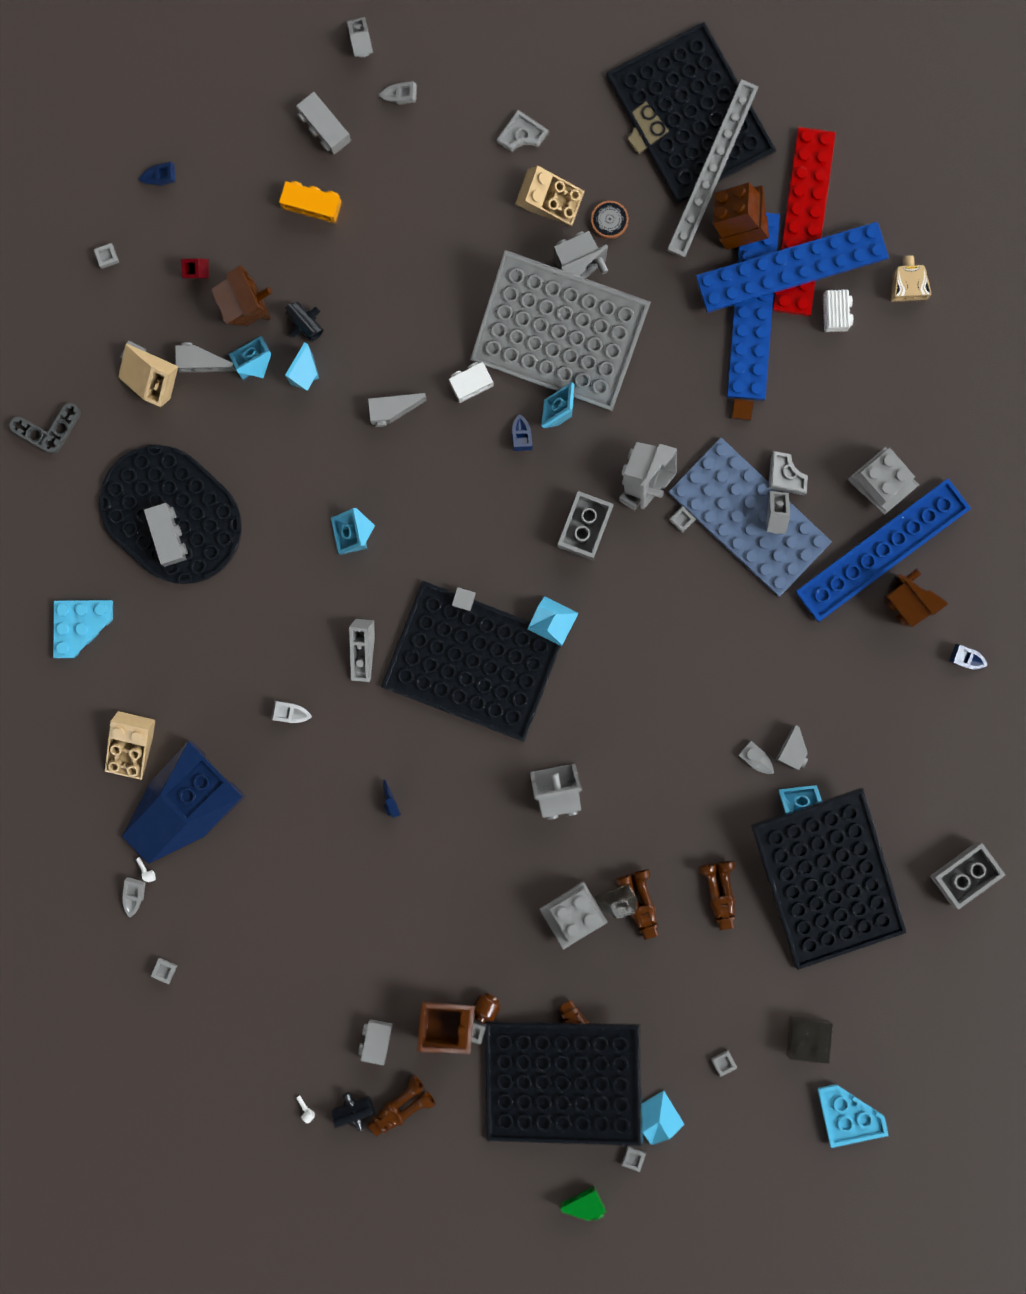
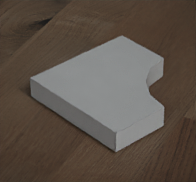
(522, 131)
(785, 476)

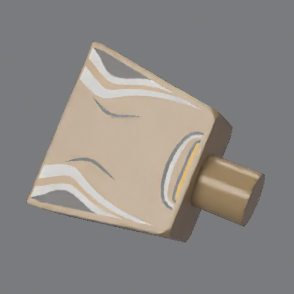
(910, 282)

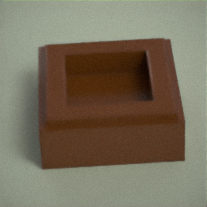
(742, 409)

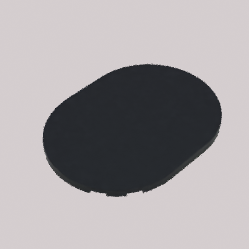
(201, 503)

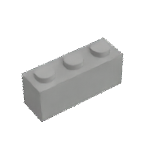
(323, 123)
(166, 534)

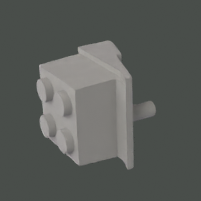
(580, 255)
(649, 471)
(884, 480)
(557, 790)
(573, 915)

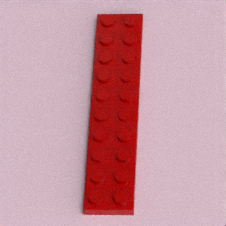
(805, 208)

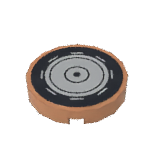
(609, 219)

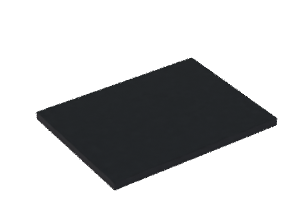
(690, 93)
(471, 662)
(829, 878)
(564, 1083)

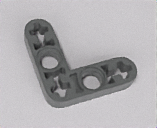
(46, 437)

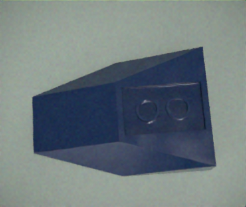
(180, 805)

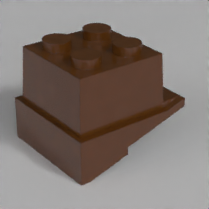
(740, 215)
(240, 298)
(912, 601)
(445, 1028)

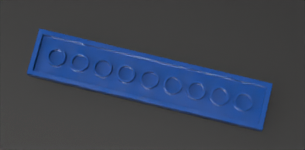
(792, 267)
(752, 329)
(883, 550)

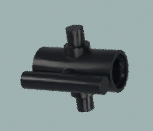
(304, 321)
(352, 1111)

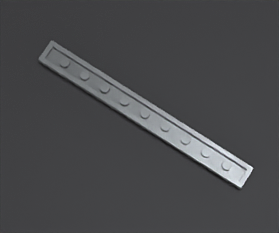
(712, 169)

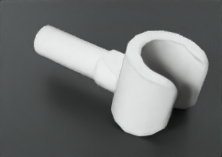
(147, 876)
(308, 1114)

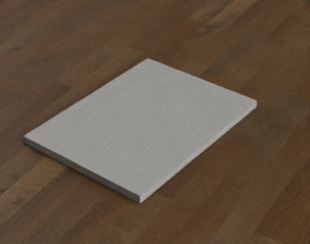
(559, 329)

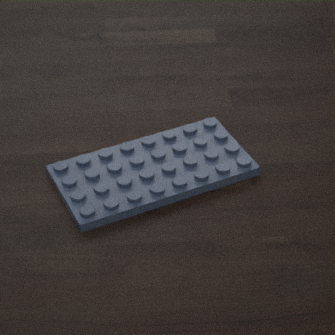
(733, 506)

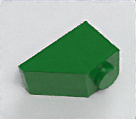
(584, 1205)

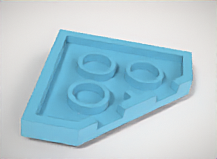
(78, 624)
(849, 1118)

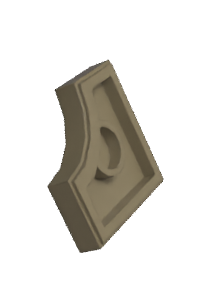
(635, 139)

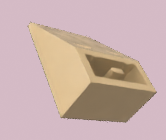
(549, 196)
(147, 375)
(129, 745)

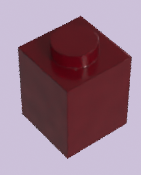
(195, 268)

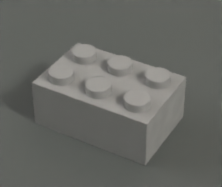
(585, 525)
(967, 875)

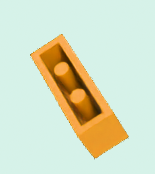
(310, 201)

